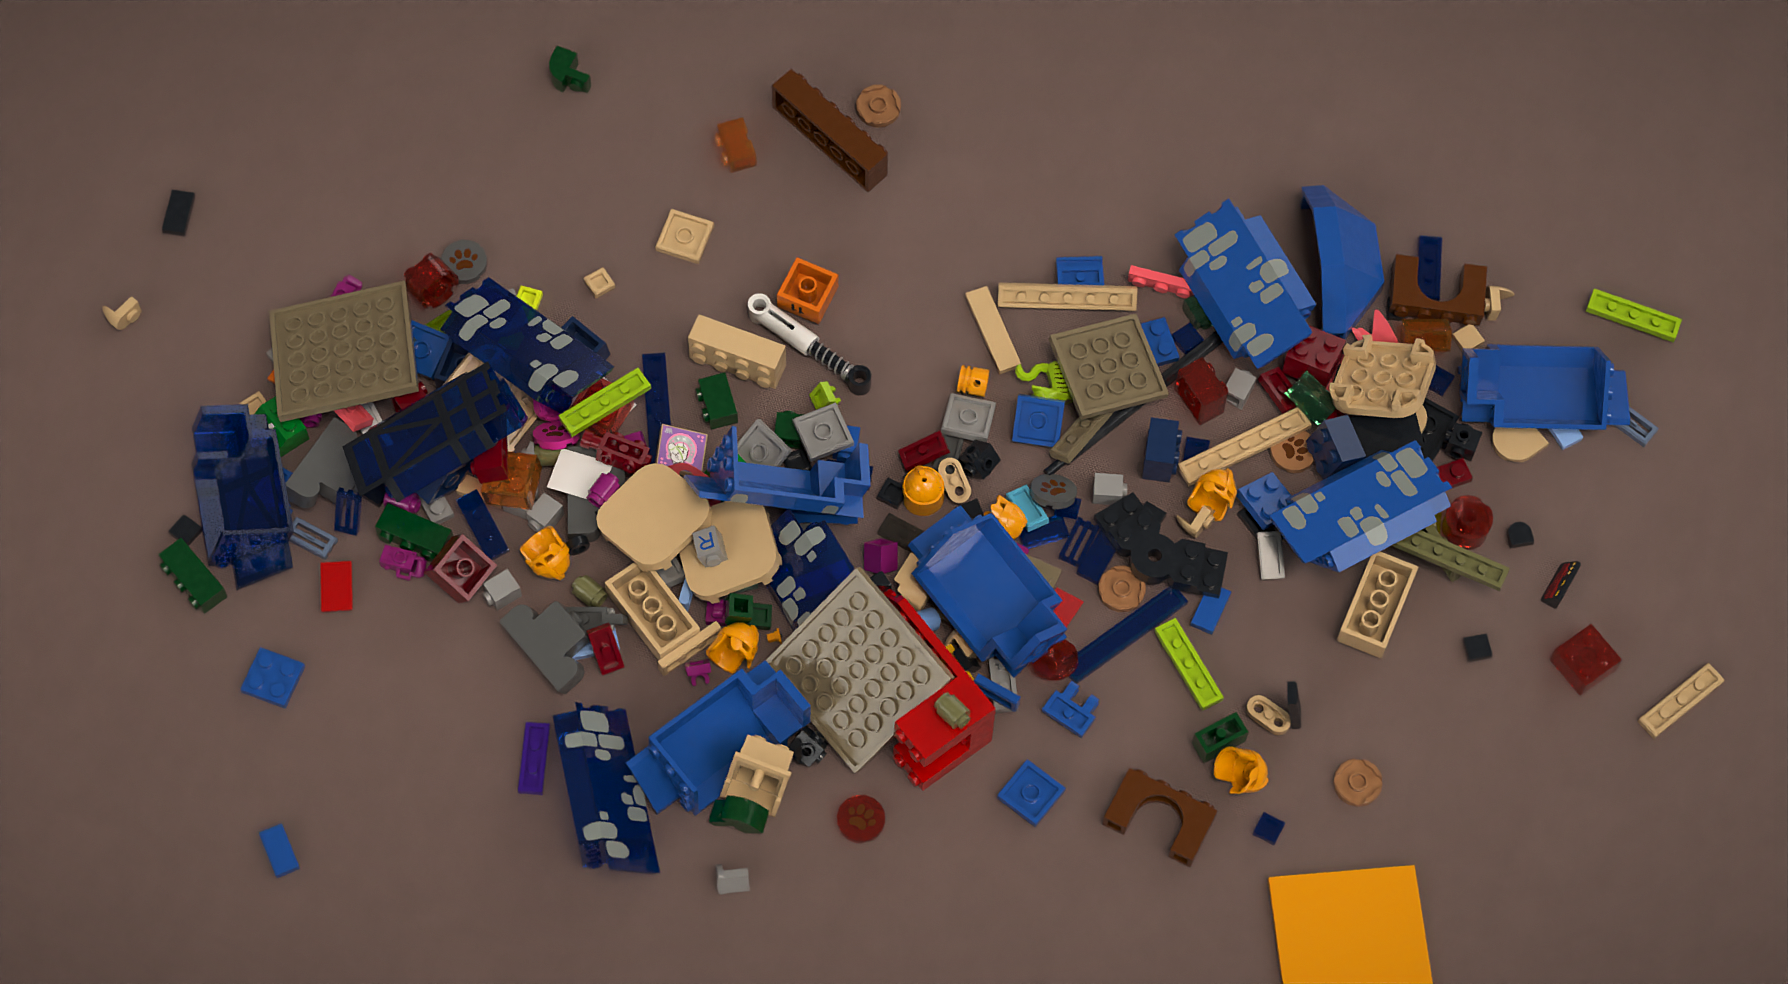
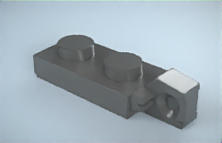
(597, 616)

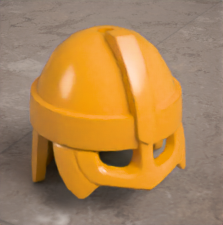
(1214, 490)
(923, 497)
(1009, 516)
(547, 553)
(734, 645)
(1242, 768)

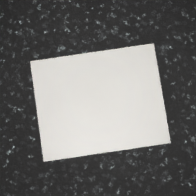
(576, 473)

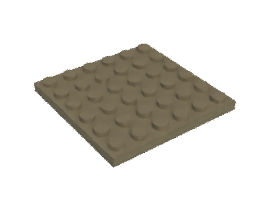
(343, 351)
(859, 668)

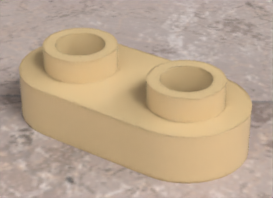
(954, 480)
(1269, 714)

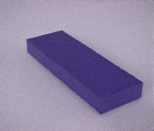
(534, 758)

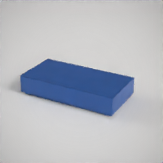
(1210, 611)
(998, 693)
(279, 850)

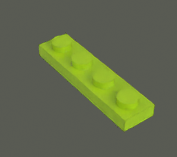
(1633, 315)
(604, 402)
(1188, 664)

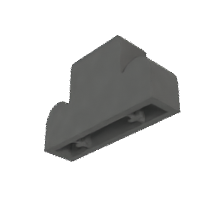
(323, 468)
(581, 512)
(550, 641)

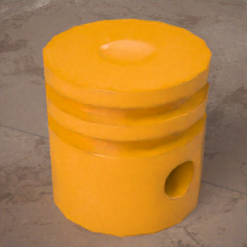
(967, 380)

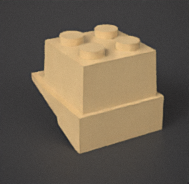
(759, 773)

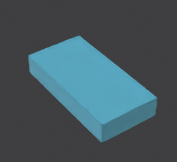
(1033, 511)

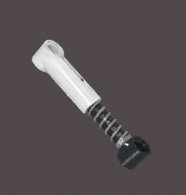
(807, 342)

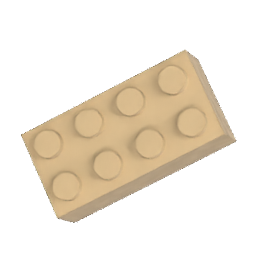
(737, 352)
(1377, 604)
(651, 609)

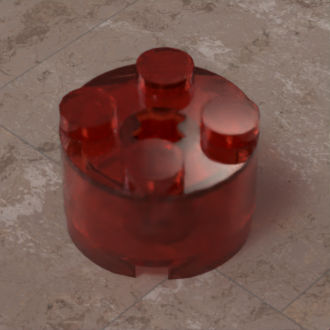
(431, 281)
(1478, 519)

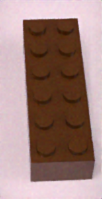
(830, 130)

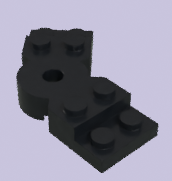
(1184, 564)

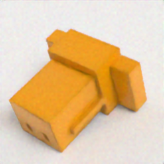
(776, 636)

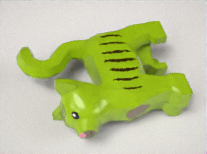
(1058, 386)

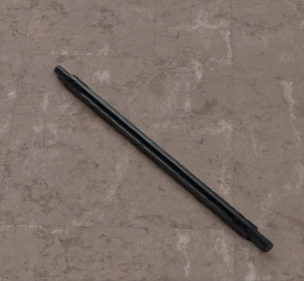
(1120, 416)

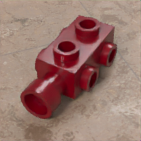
(617, 451)

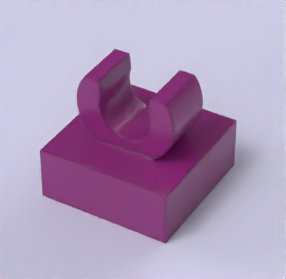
(716, 612)
(698, 668)

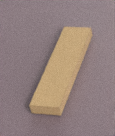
(992, 329)
(1681, 701)

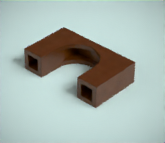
(1409, 300)
(1139, 790)

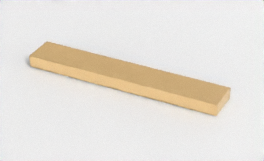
(1067, 296)
(1245, 445)

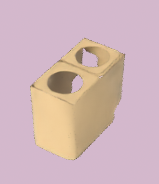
(909, 585)

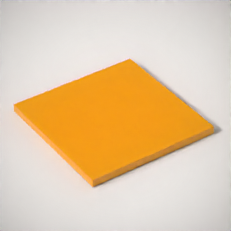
(1350, 927)

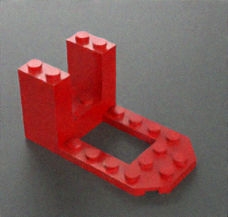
(927, 743)

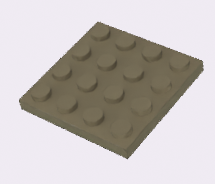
(1108, 366)

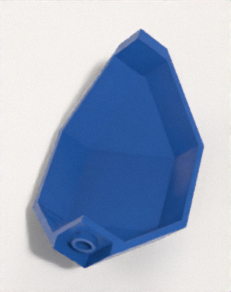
(1348, 259)

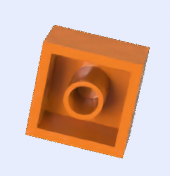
(807, 290)

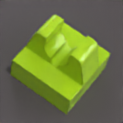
(823, 395)

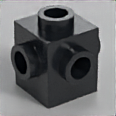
(1462, 441)
(979, 459)
(808, 746)

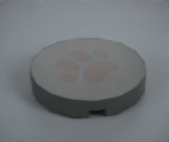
(466, 260)
(1053, 491)

